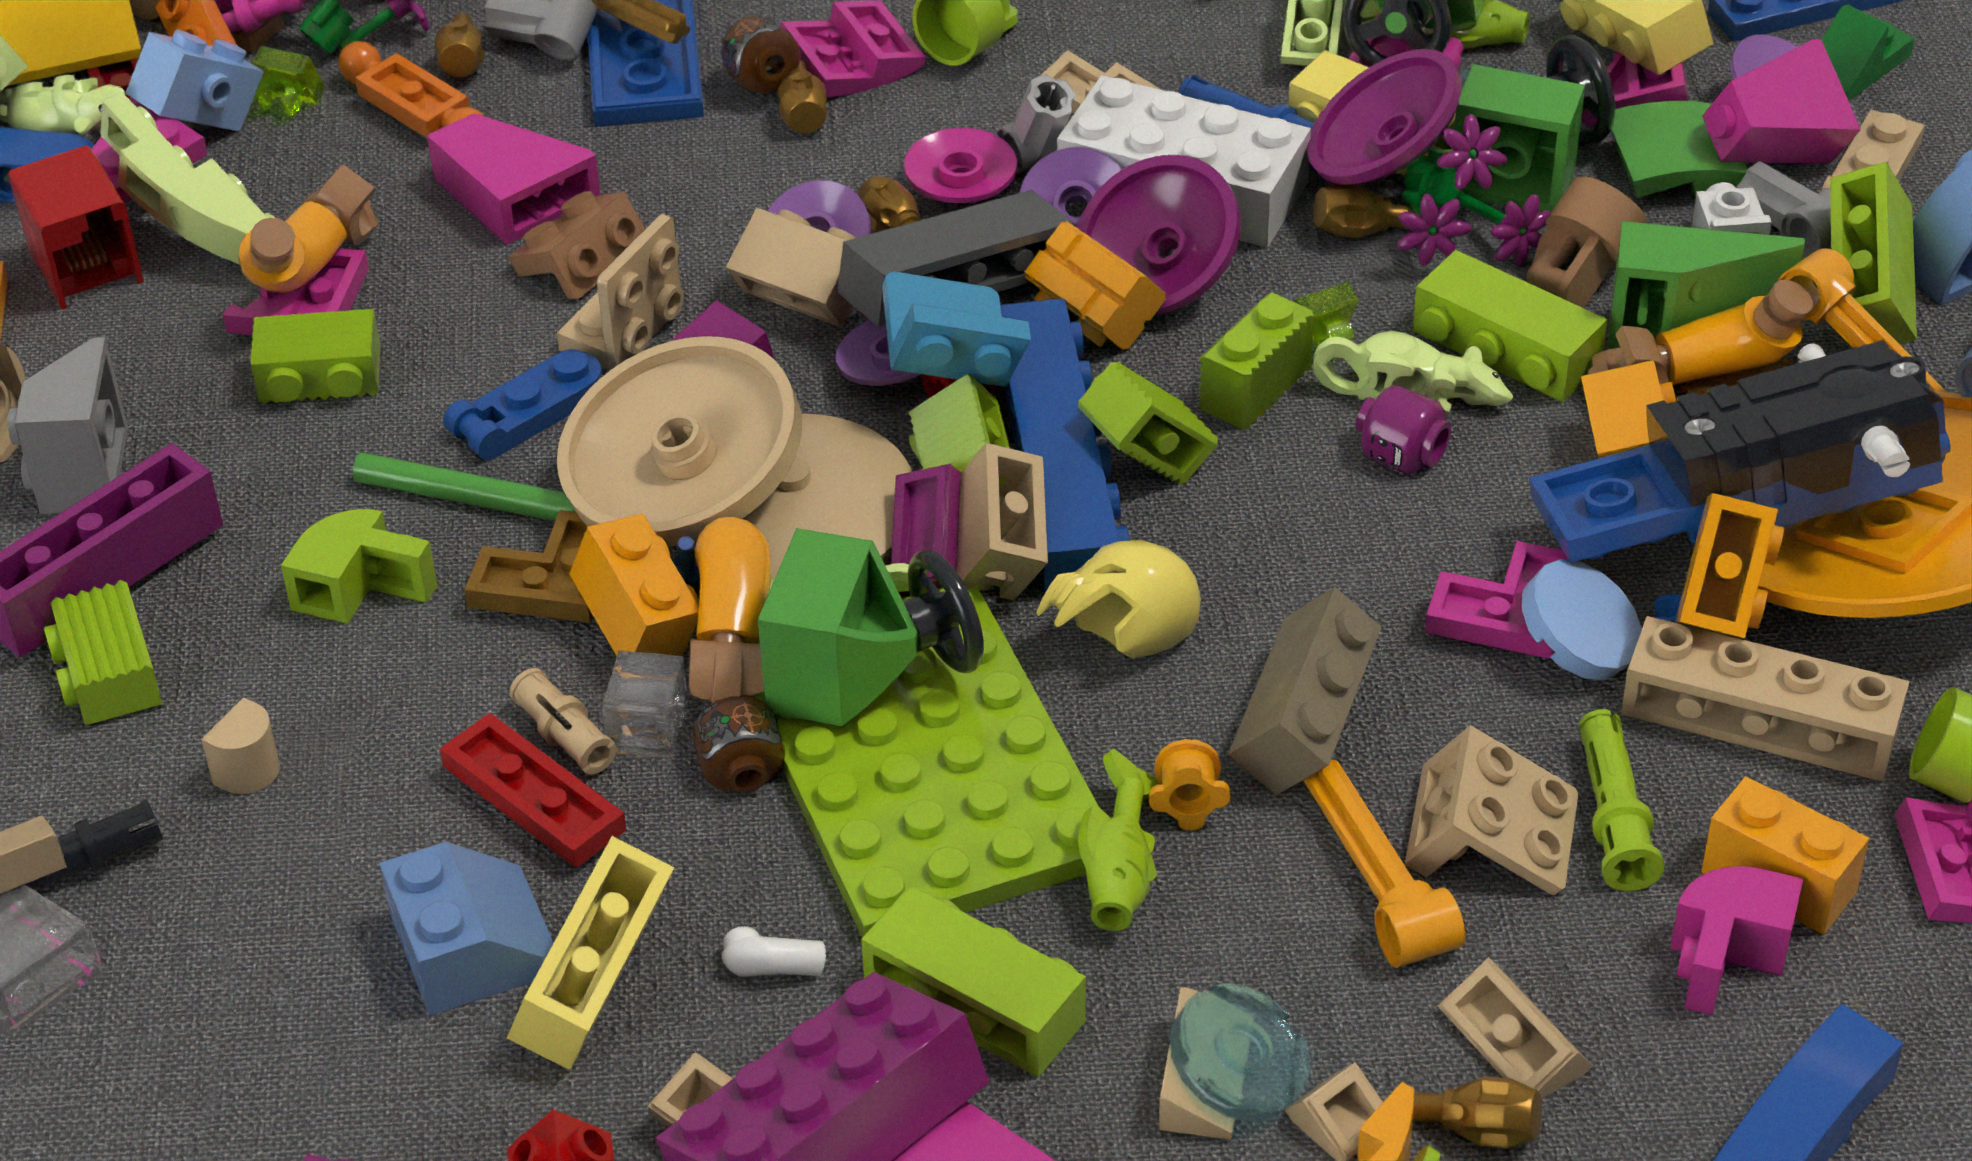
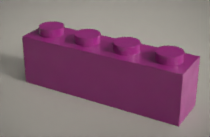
(103, 539)

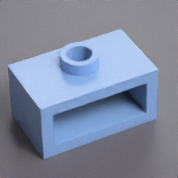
(194, 80)

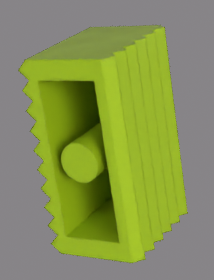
(315, 355)
(1256, 361)
(1147, 423)
(956, 425)
(104, 653)

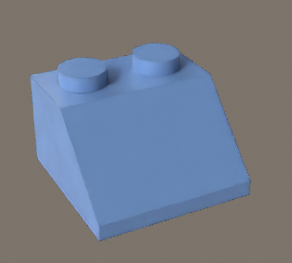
(464, 923)

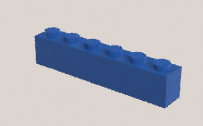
(1049, 424)

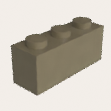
(1305, 691)

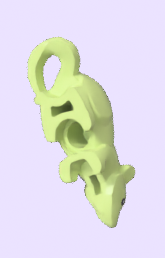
(65, 108)
(1408, 362)

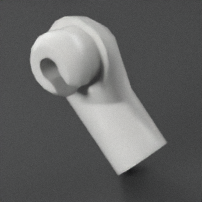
(754, 955)

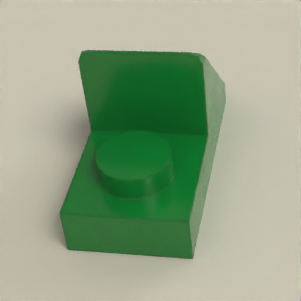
(1864, 48)

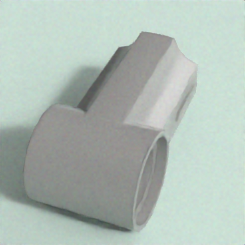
(551, 25)
(1038, 120)
(1791, 206)

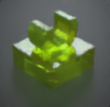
(287, 77)
(1331, 311)

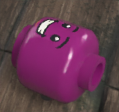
(1403, 429)

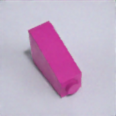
(1784, 111)
(509, 173)

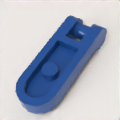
(523, 404)

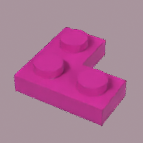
(1490, 610)

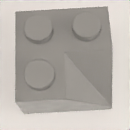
(70, 427)

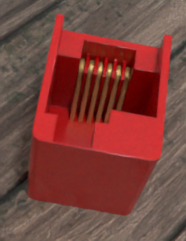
(74, 223)

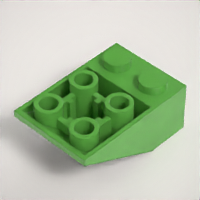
(1688, 273)

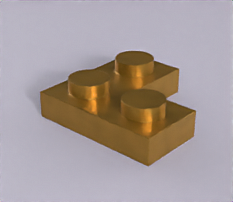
(532, 580)

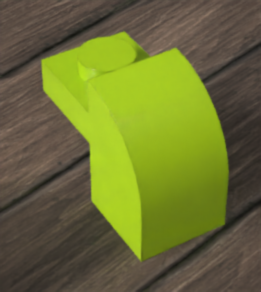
(347, 557)

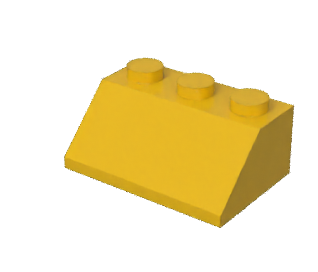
(68, 35)

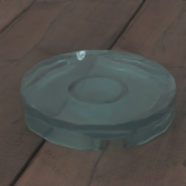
(1239, 1052)

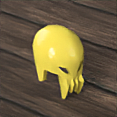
(1129, 595)

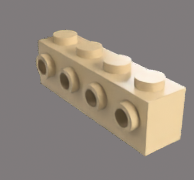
(1764, 698)

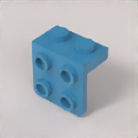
(951, 329)

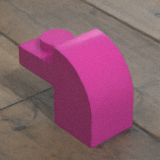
(1734, 919)

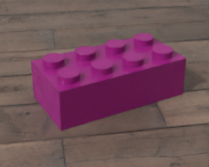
(842, 1085)

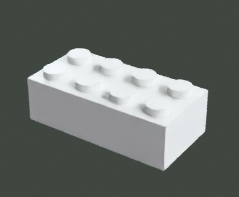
(1255, 154)

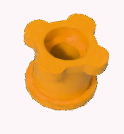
(1188, 783)

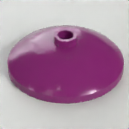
(1385, 117)
(1166, 207)

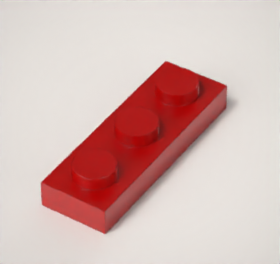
(533, 790)

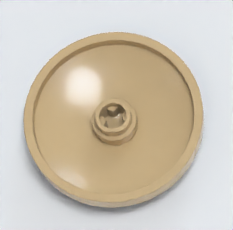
(681, 437)
(834, 486)

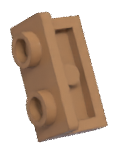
(579, 241)

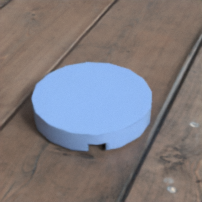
(1581, 619)

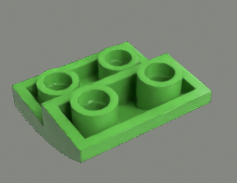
(1670, 146)

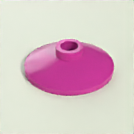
(960, 165)

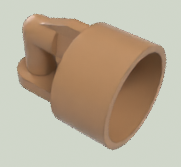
(1588, 226)

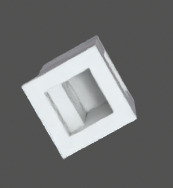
(1730, 210)

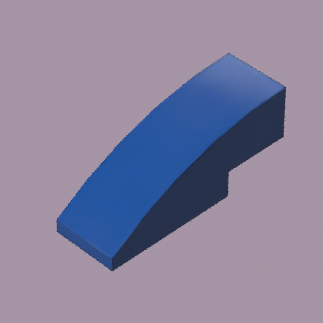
(1818, 1093)

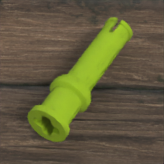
(1621, 819)

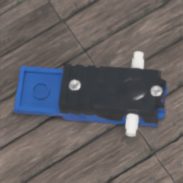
(1784, 439)

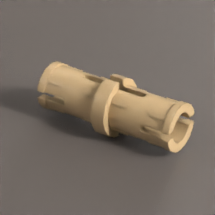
(583, 741)

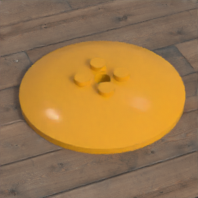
(1887, 553)

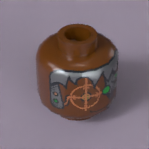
(759, 54)
(736, 741)

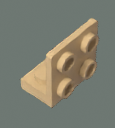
(632, 299)
(1496, 804)

